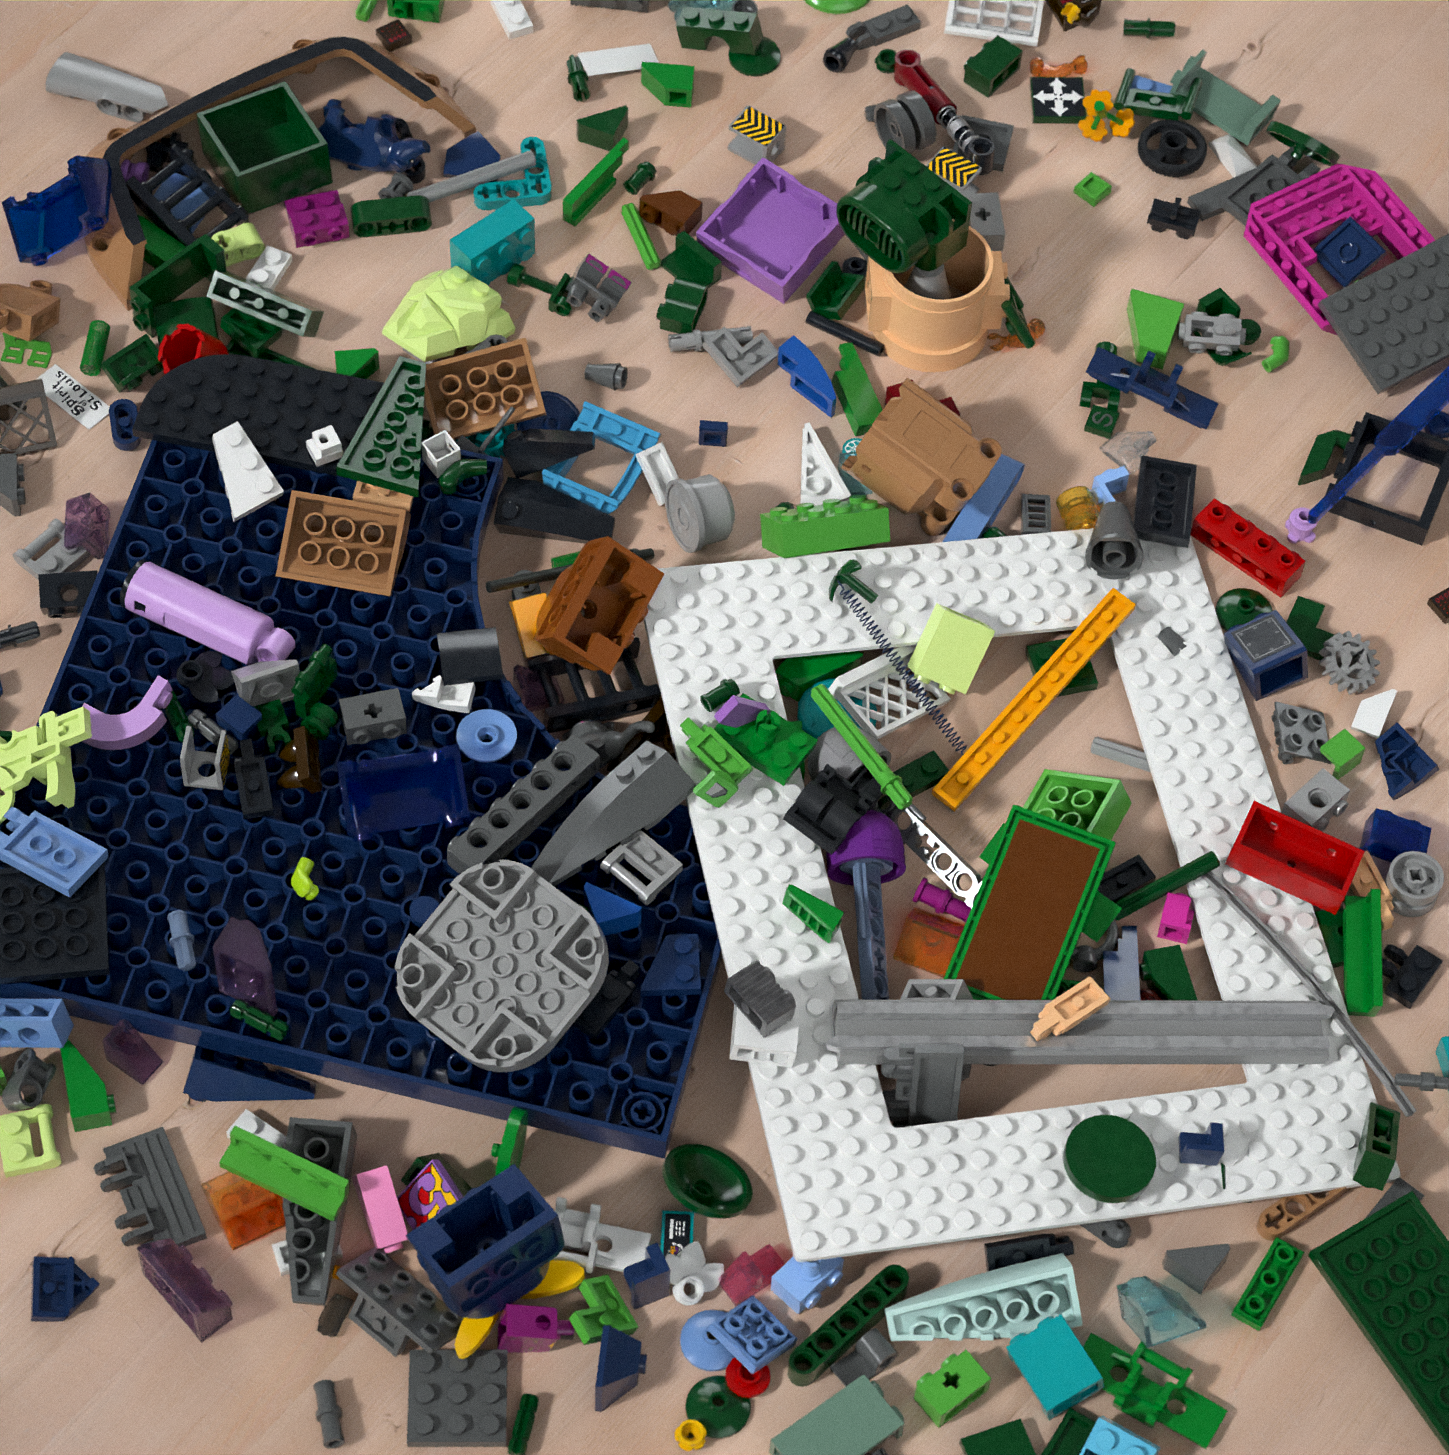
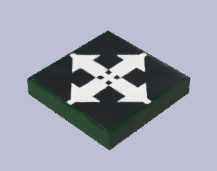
(1057, 99)

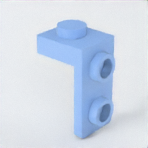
(1108, 484)

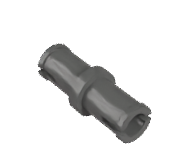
(328, 1414)

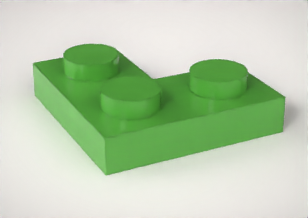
(605, 1309)

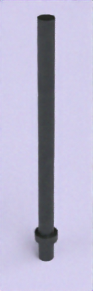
(546, 575)

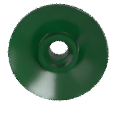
(762, 63)
(1231, 611)
(722, 1420)

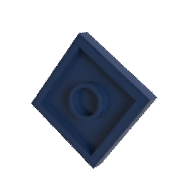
(1348, 253)

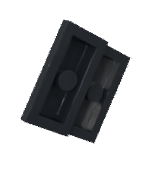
(469, 656)

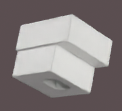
(324, 446)

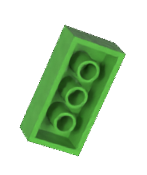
(824, 526)

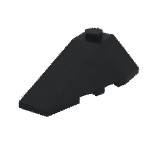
(542, 512)

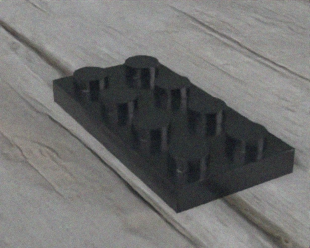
(1164, 501)

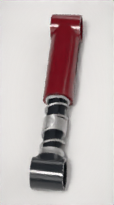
(913, 76)

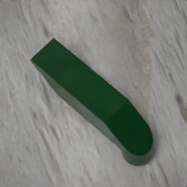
(1321, 453)

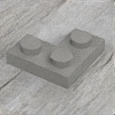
(738, 361)

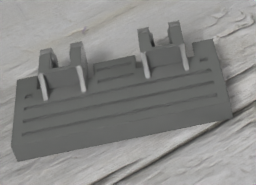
(926, 1083)
(156, 1192)

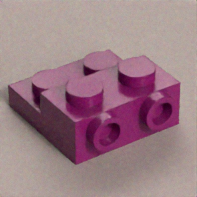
(317, 218)

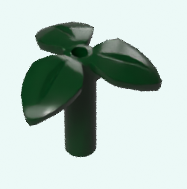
(845, 577)

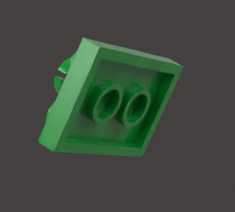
(770, 744)

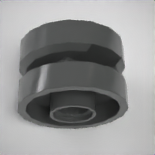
(906, 122)

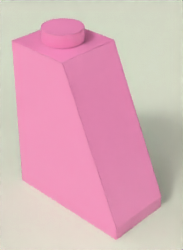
(381, 1208)

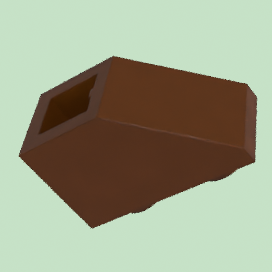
(671, 211)

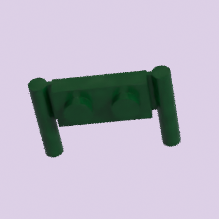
(1156, 103)
(1015, 318)

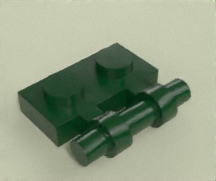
(314, 680)

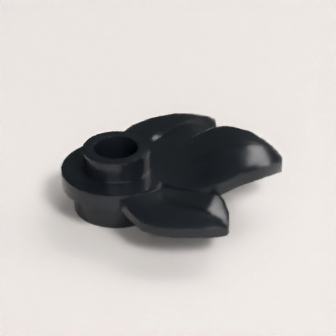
(209, 676)

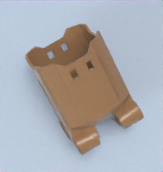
(922, 458)

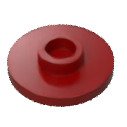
(744, 1383)

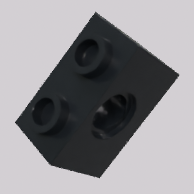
(54, 585)

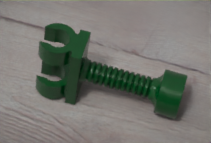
(557, 301)
(1100, 389)

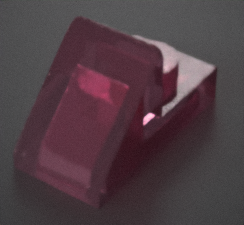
(750, 1274)

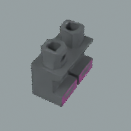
(604, 297)

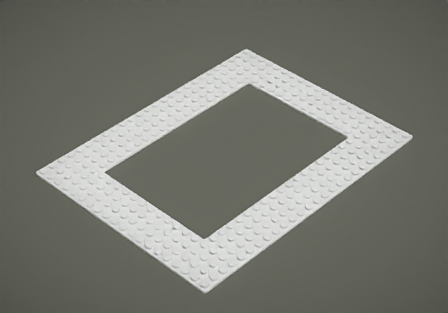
(837, 1160)

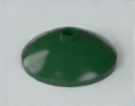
(707, 1181)

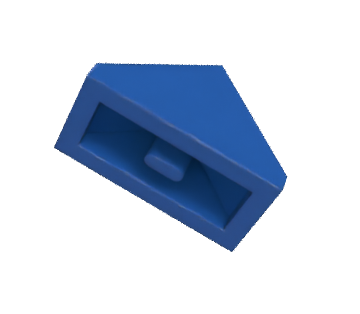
(611, 911)

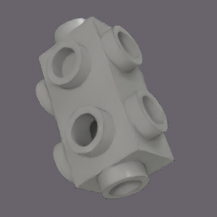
(1218, 333)

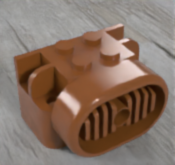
(615, 595)

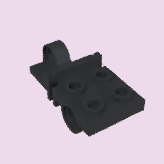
(832, 806)

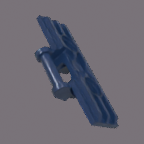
(1152, 386)

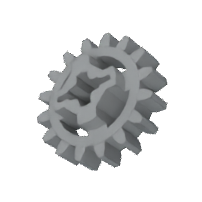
(1349, 662)

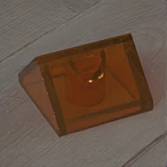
(927, 941)

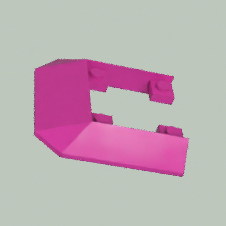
(1311, 209)

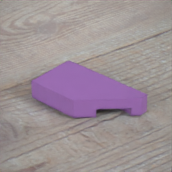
(739, 711)

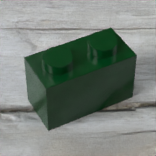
(992, 66)

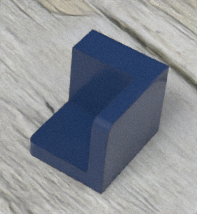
(238, 718)
(1202, 1148)

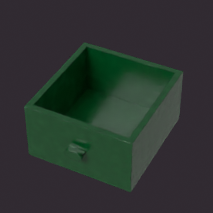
(264, 148)

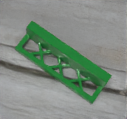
(1363, 954)

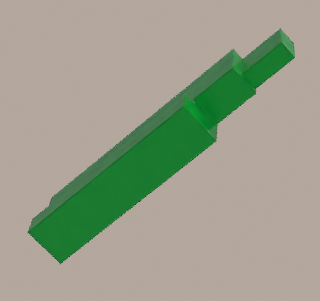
(594, 185)
(855, 391)

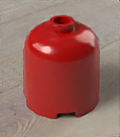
(186, 345)

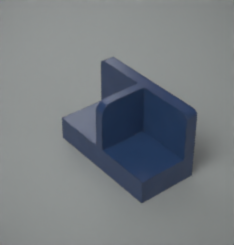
(648, 1278)

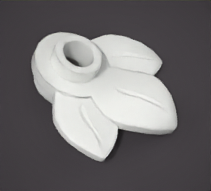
(692, 1269)

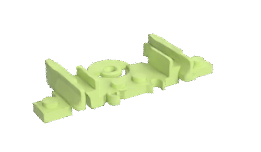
(45, 756)

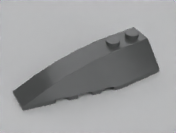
(625, 801)
(309, 1236)

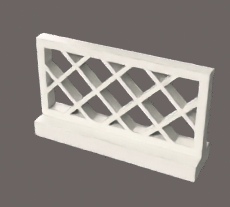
(876, 675)

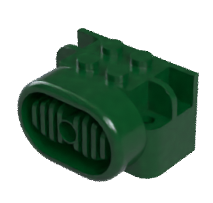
(904, 214)

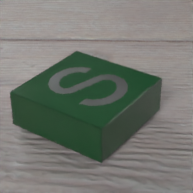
(1101, 421)

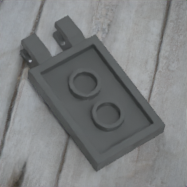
(1263, 181)

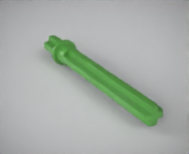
(889, 782)

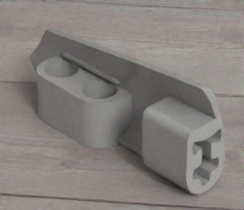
(110, 89)

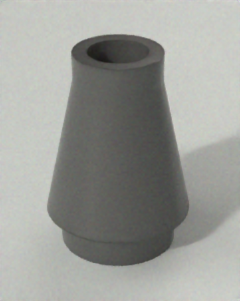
(608, 375)

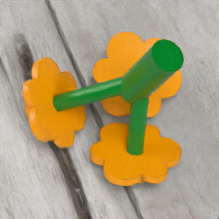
(1099, 104)

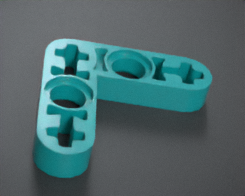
(526, 187)

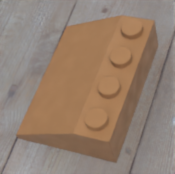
(479, 387)
(342, 543)

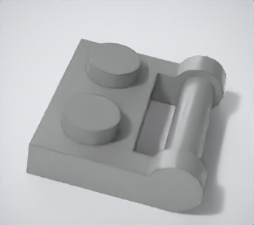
(56, 559)
(647, 858)

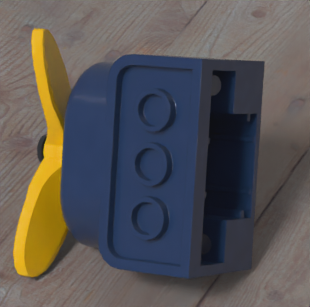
(492, 1252)

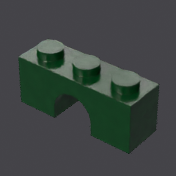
(738, 29)

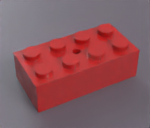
(1317, 874)

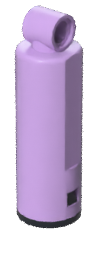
(203, 615)

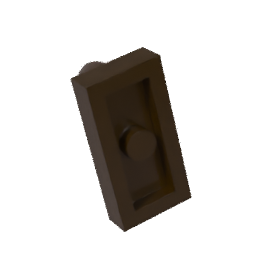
(306, 753)

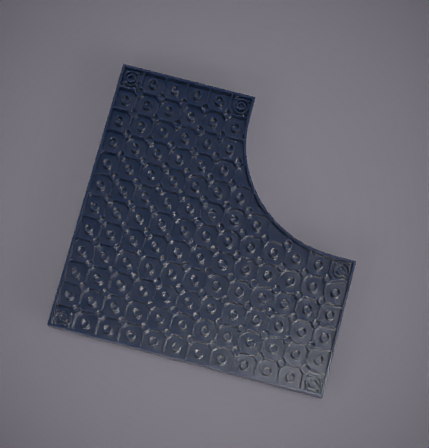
(337, 952)

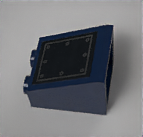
(1267, 654)

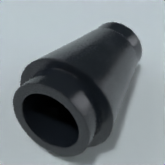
(839, 55)

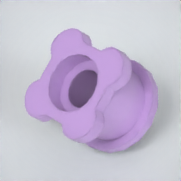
(1299, 527)

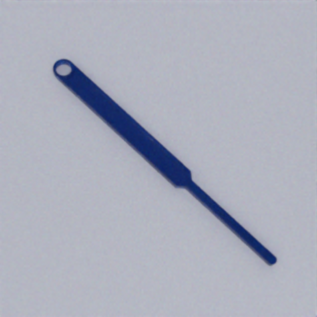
(1390, 440)

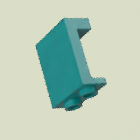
(1055, 1365)

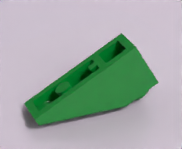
(86, 1092)

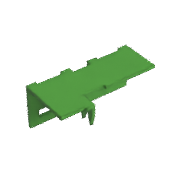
(35, 345)

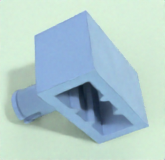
(802, 1282)

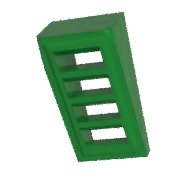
(813, 912)

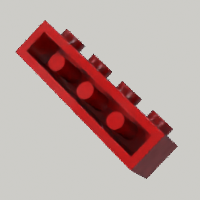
(1247, 547)

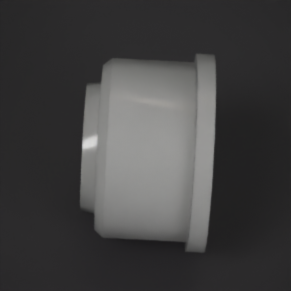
(699, 511)

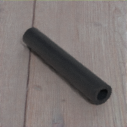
(845, 333)

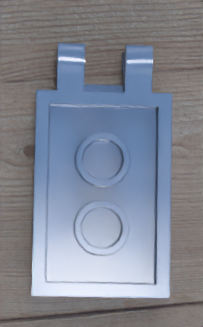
(49, 851)

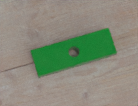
(1261, 1297)

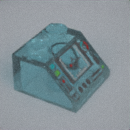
(1156, 1311)

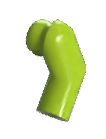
(301, 881)

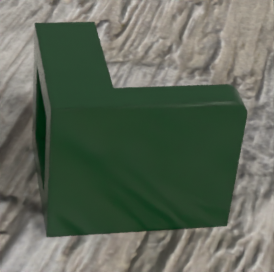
(1218, 303)

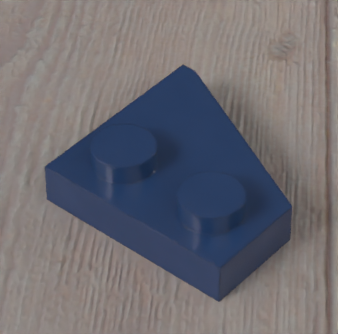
(674, 968)

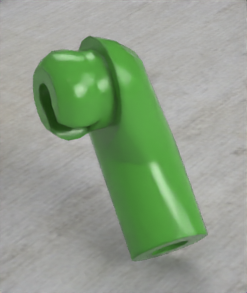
(1280, 353)

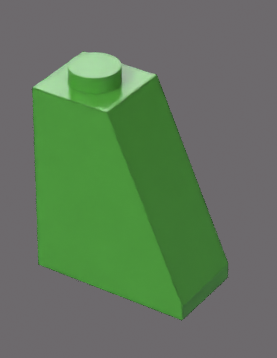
(1153, 325)

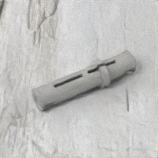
(696, 338)

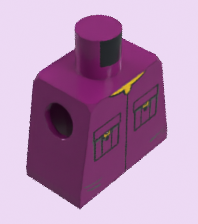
(531, 1329)

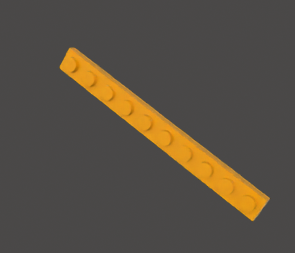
(1033, 699)

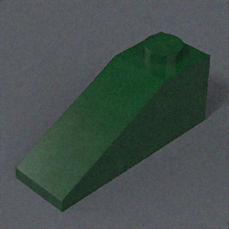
(1167, 974)
(1377, 1147)

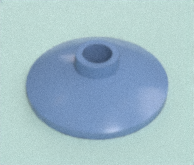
(486, 725)
(698, 1348)

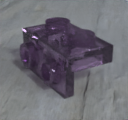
(87, 525)

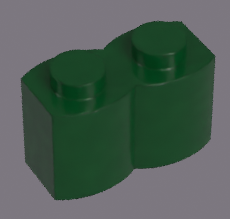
(682, 306)

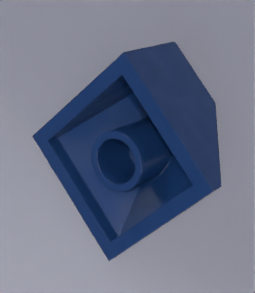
(617, 1366)

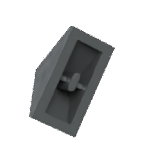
(1196, 1265)

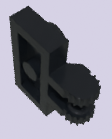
(1413, 975)

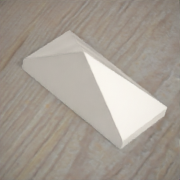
(1232, 155)

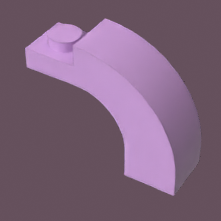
(135, 726)

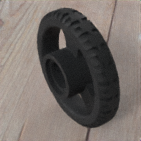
(1172, 148)

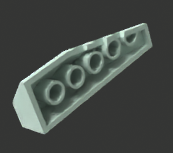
(990, 1303)

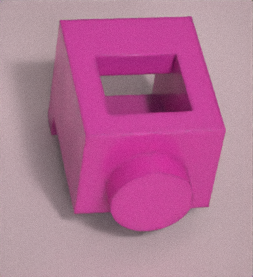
(1176, 918)

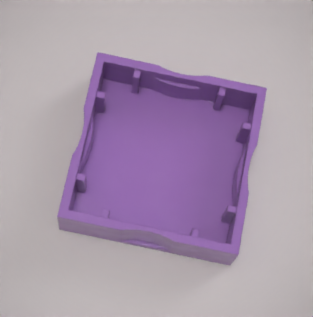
(772, 230)

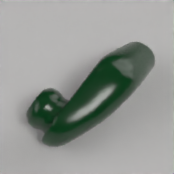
(460, 471)

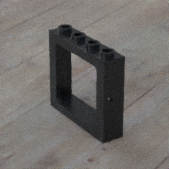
(1422, 448)

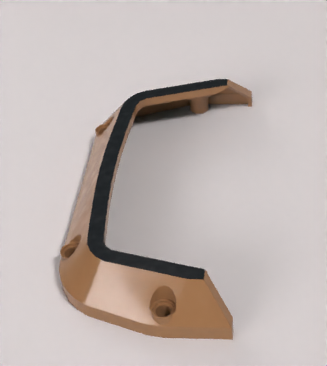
(120, 245)

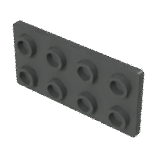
(396, 1305)

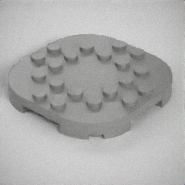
(502, 966)

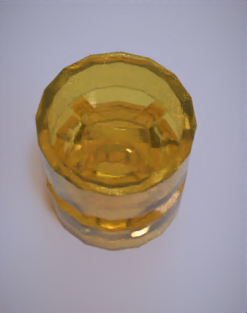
(1077, 508)

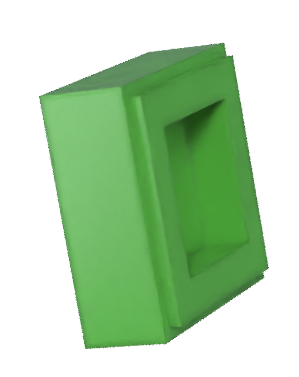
(1092, 189)

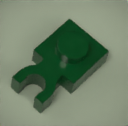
(273, 723)

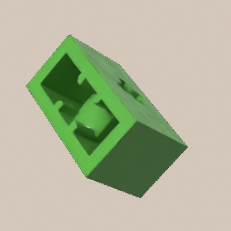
(945, 1403)

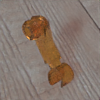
(1039, 69)
(1036, 329)

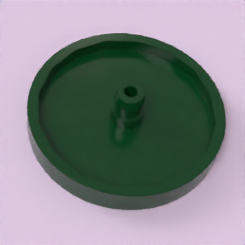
(1302, 144)
(1109, 1158)

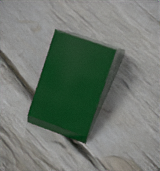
(603, 129)

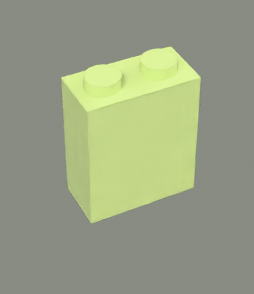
(950, 649)

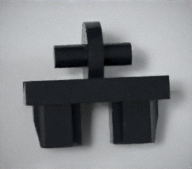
(159, 153)
(1173, 217)

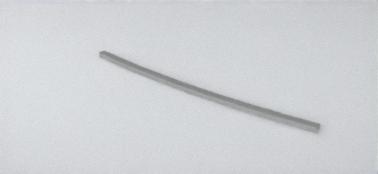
(1315, 988)

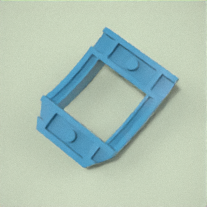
(616, 432)

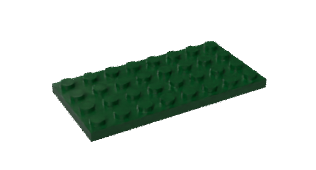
(1396, 1289)

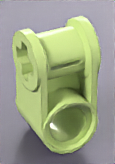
(240, 243)

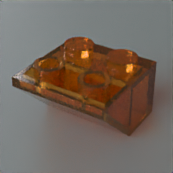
(243, 1208)

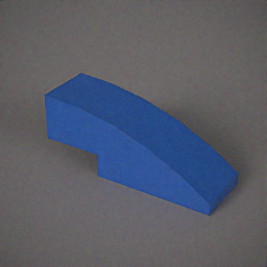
(807, 375)

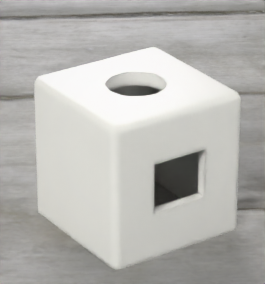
(439, 454)

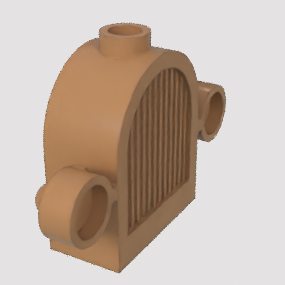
(27, 310)

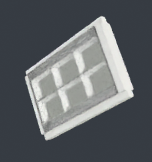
(985, 19)

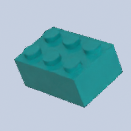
(495, 243)

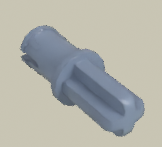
(181, 940)

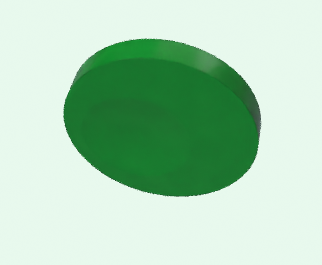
(513, 1141)

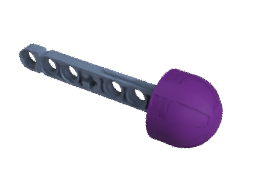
(865, 860)

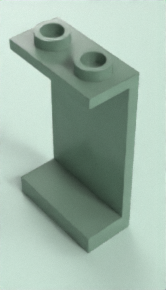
(1223, 103)
(843, 1425)

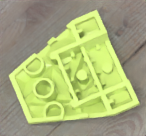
(447, 313)

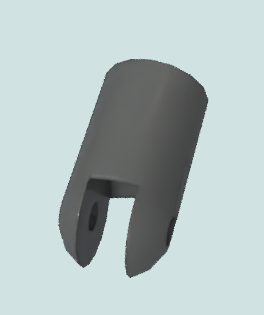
(1113, 1232)

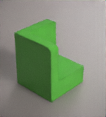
(1343, 752)

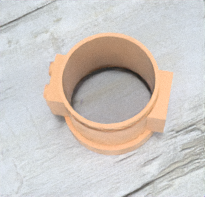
(939, 332)

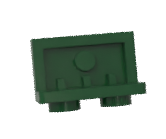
(835, 292)
(132, 364)

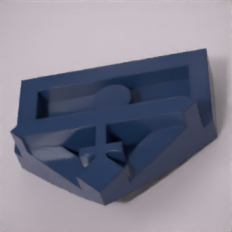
(469, 155)
(58, 1288)

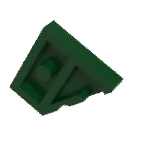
(250, 332)

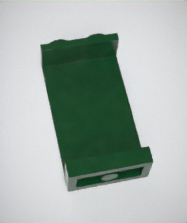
(173, 279)

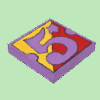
(428, 1194)

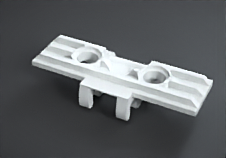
(583, 1230)

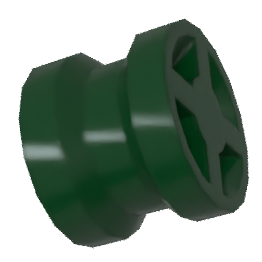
(320, 720)

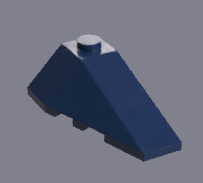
(230, 1078)

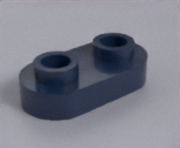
(122, 427)

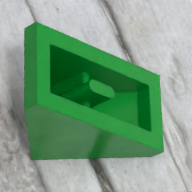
(357, 362)

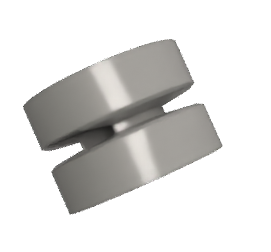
(1414, 883)

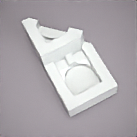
(447, 697)
(1373, 713)

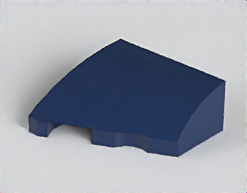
(1403, 761)

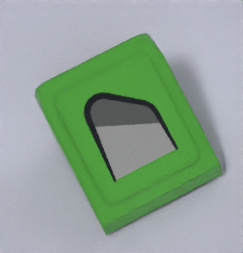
(716, 788)

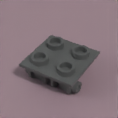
(1299, 733)

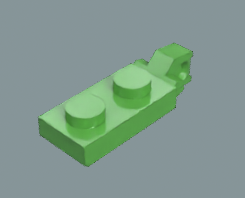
(715, 751)

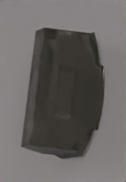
(334, 1315)

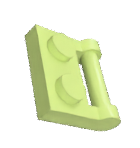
(17, 1143)

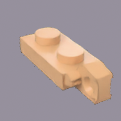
(1368, 878)
(1070, 1009)

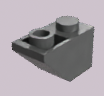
(10, 476)

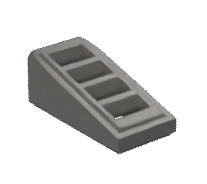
(1025, 515)

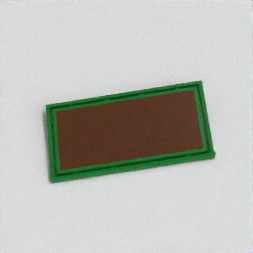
(1030, 908)

